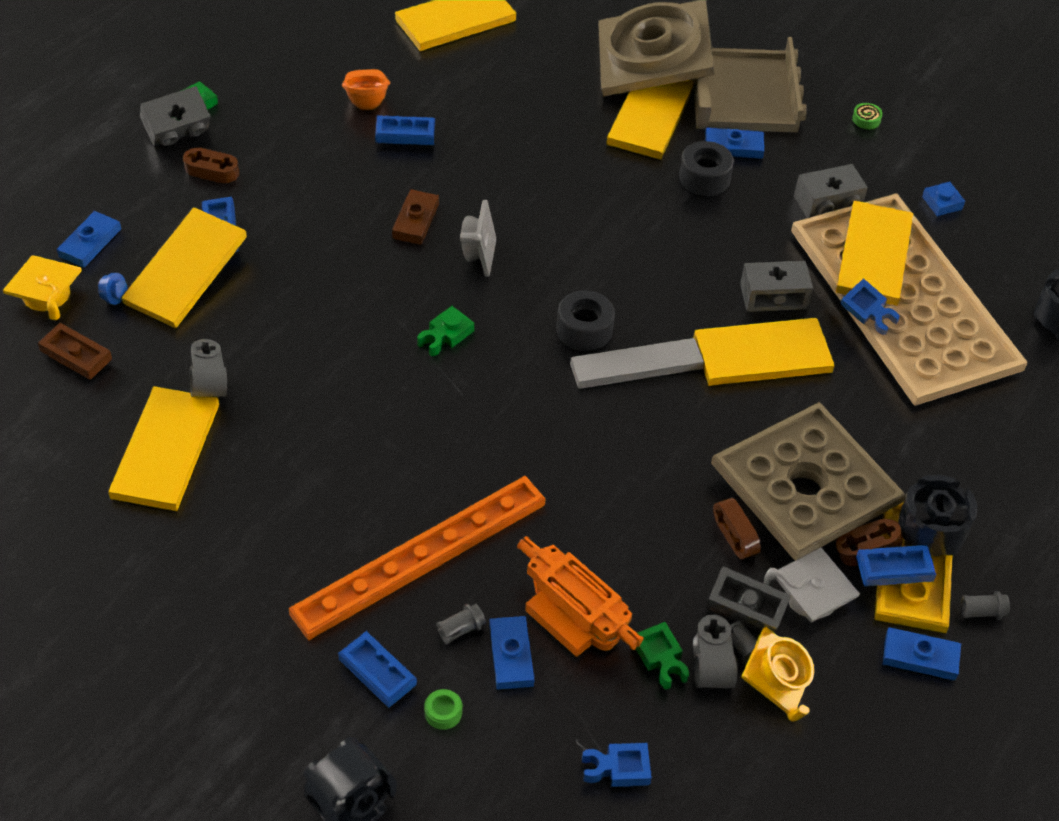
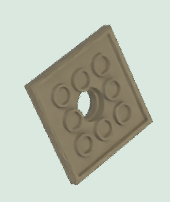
(655, 46)
(815, 449)

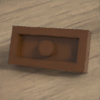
(415, 217)
(75, 351)

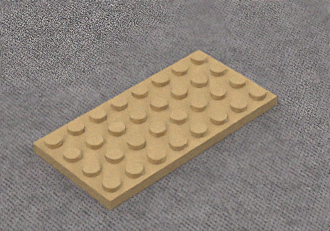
(943, 329)

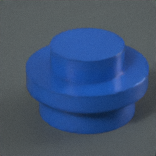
(112, 288)

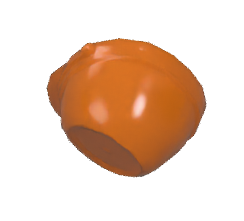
(366, 88)

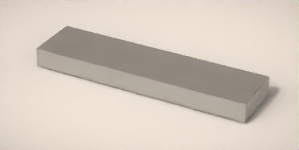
(636, 363)

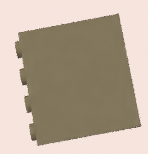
(751, 91)

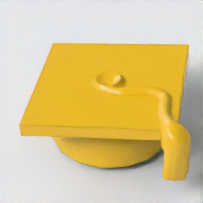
(43, 284)
(780, 672)

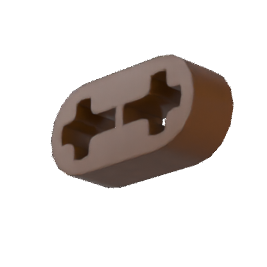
(211, 165)
(736, 528)
(868, 537)

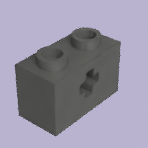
(183, 105)
(829, 190)
(776, 286)
(747, 601)

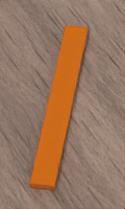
(415, 558)

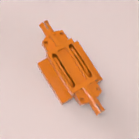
(575, 602)

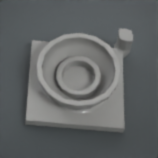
(479, 238)
(814, 585)

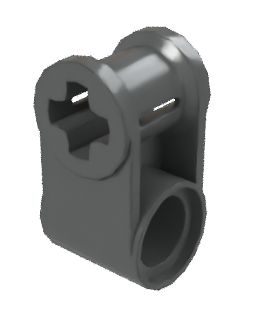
(207, 371)
(713, 654)

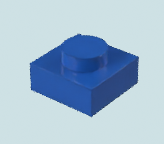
(943, 198)

